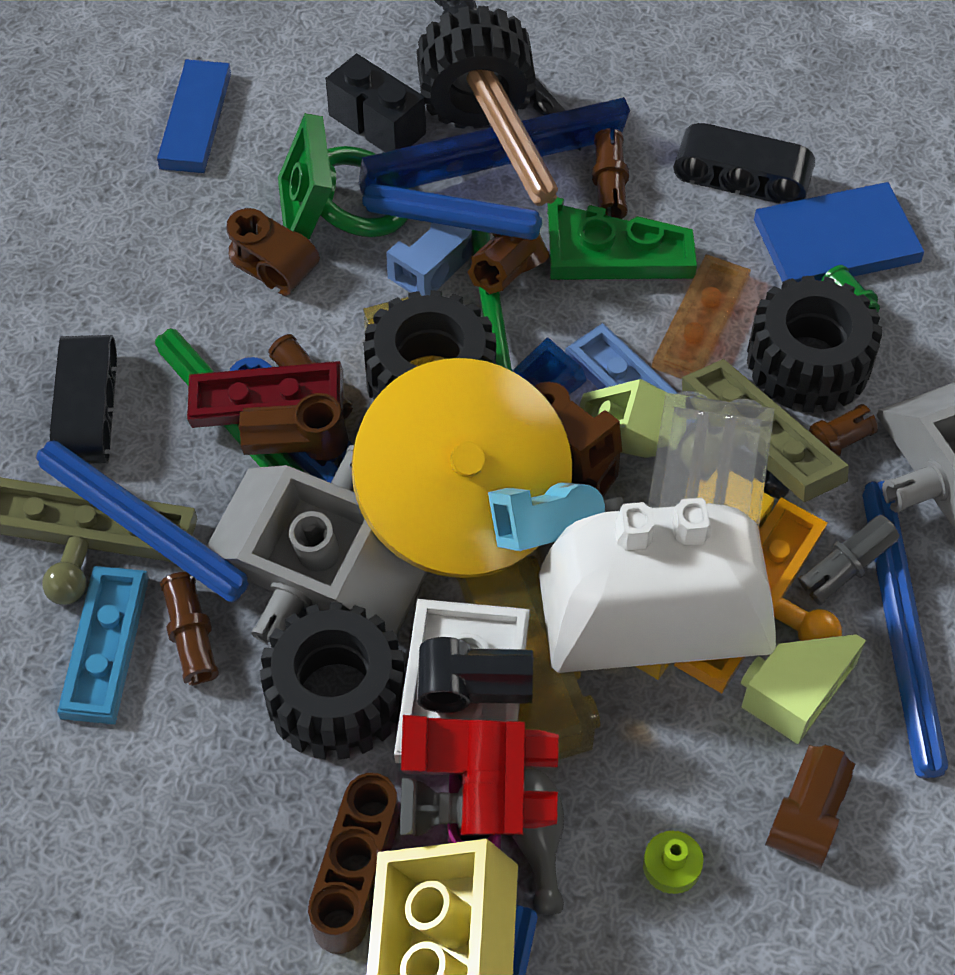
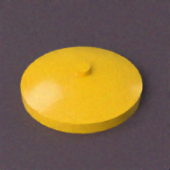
(437, 450)

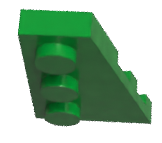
(608, 247)

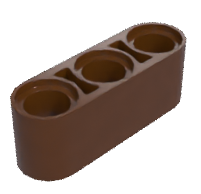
(353, 835)

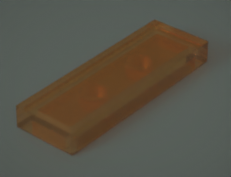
(701, 317)

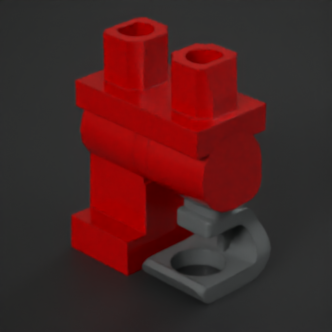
(492, 769)

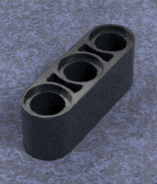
(744, 163)
(83, 395)

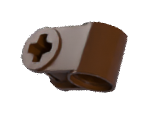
(269, 250)

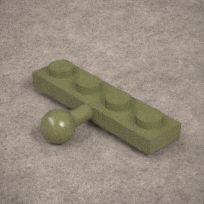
(794, 452)
(67, 519)

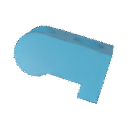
(534, 521)

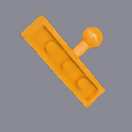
(786, 543)

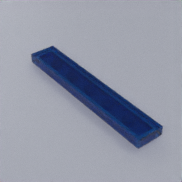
(483, 150)

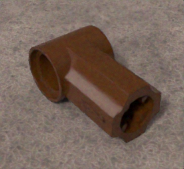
(504, 260)
(295, 428)
(808, 816)

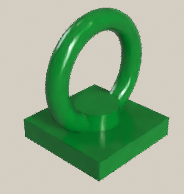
(309, 185)

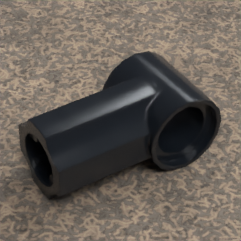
(456, 675)

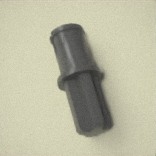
(850, 558)

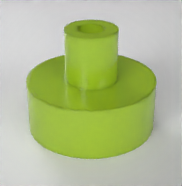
(673, 862)

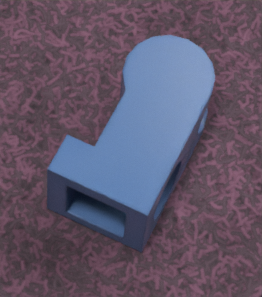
(430, 259)

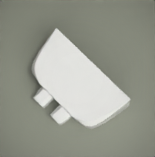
(657, 588)

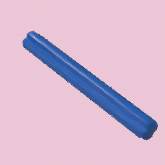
(143, 521)

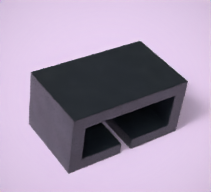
(376, 102)

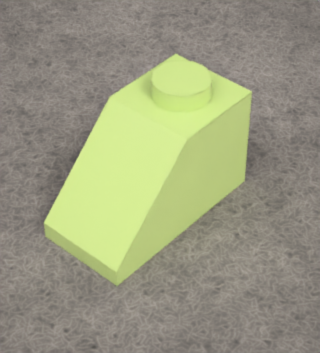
(638, 409)
(799, 682)

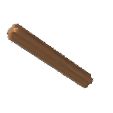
(513, 136)

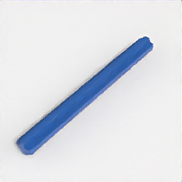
(907, 645)

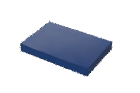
(846, 228)

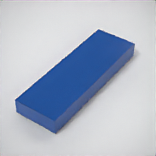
(194, 116)

